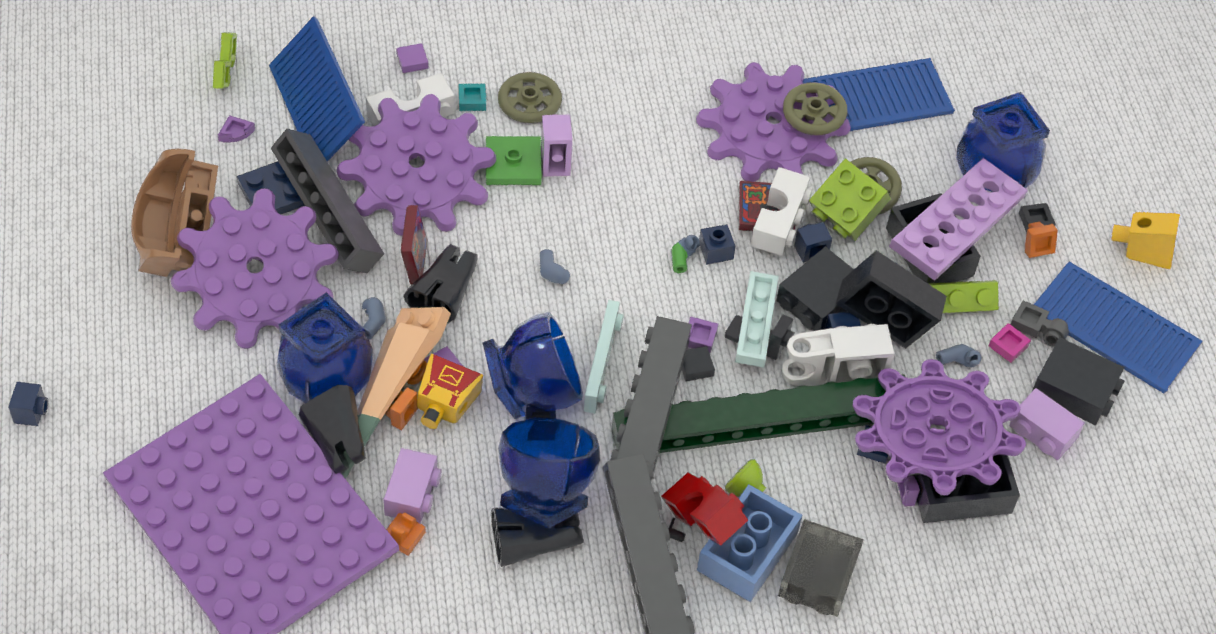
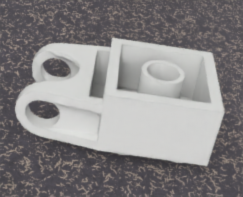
(840, 354)

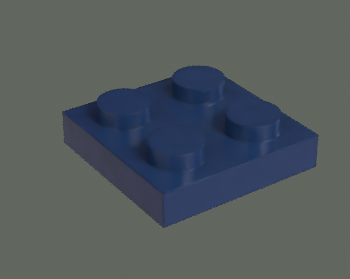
(272, 178)

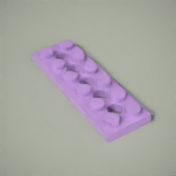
(964, 232)

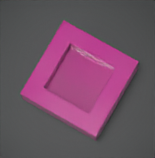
(1009, 343)

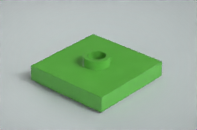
(516, 160)

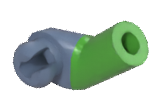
(682, 250)

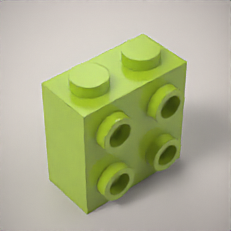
(849, 200)

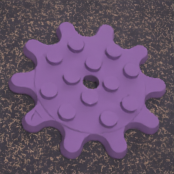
(748, 134)
(436, 185)
(222, 259)
(970, 421)

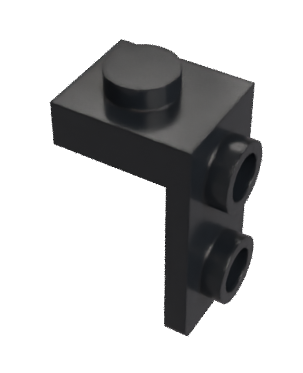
(777, 339)

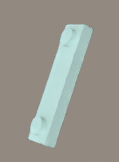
(757, 319)
(595, 390)

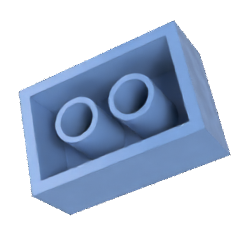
(755, 548)

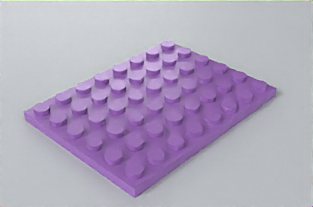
(250, 512)

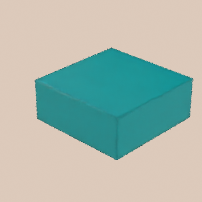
(472, 97)

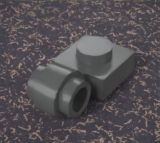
(1033, 319)

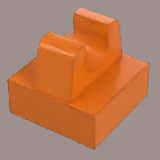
(1040, 239)
(403, 408)
(406, 532)

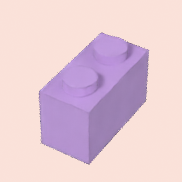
(556, 145)
(1047, 424)
(412, 484)

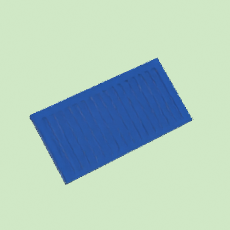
(316, 90)
(890, 93)
(1118, 327)

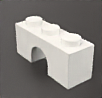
(431, 85)
(775, 228)

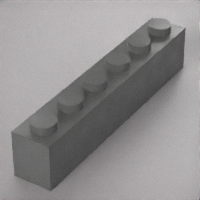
(323, 193)
(653, 390)
(646, 546)

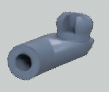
(551, 270)
(376, 315)
(961, 354)

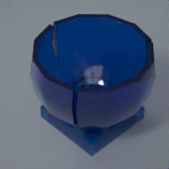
(1007, 136)
(323, 349)
(534, 367)
(543, 469)

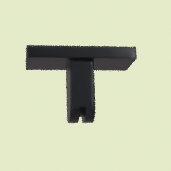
(676, 534)

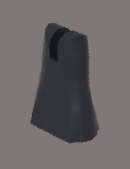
(443, 282)
(335, 426)
(521, 538)

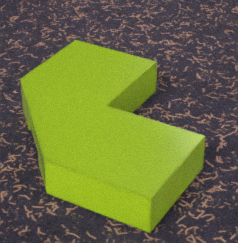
(221, 72)

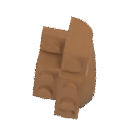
(165, 210)

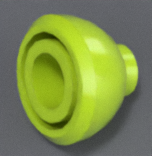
(748, 474)

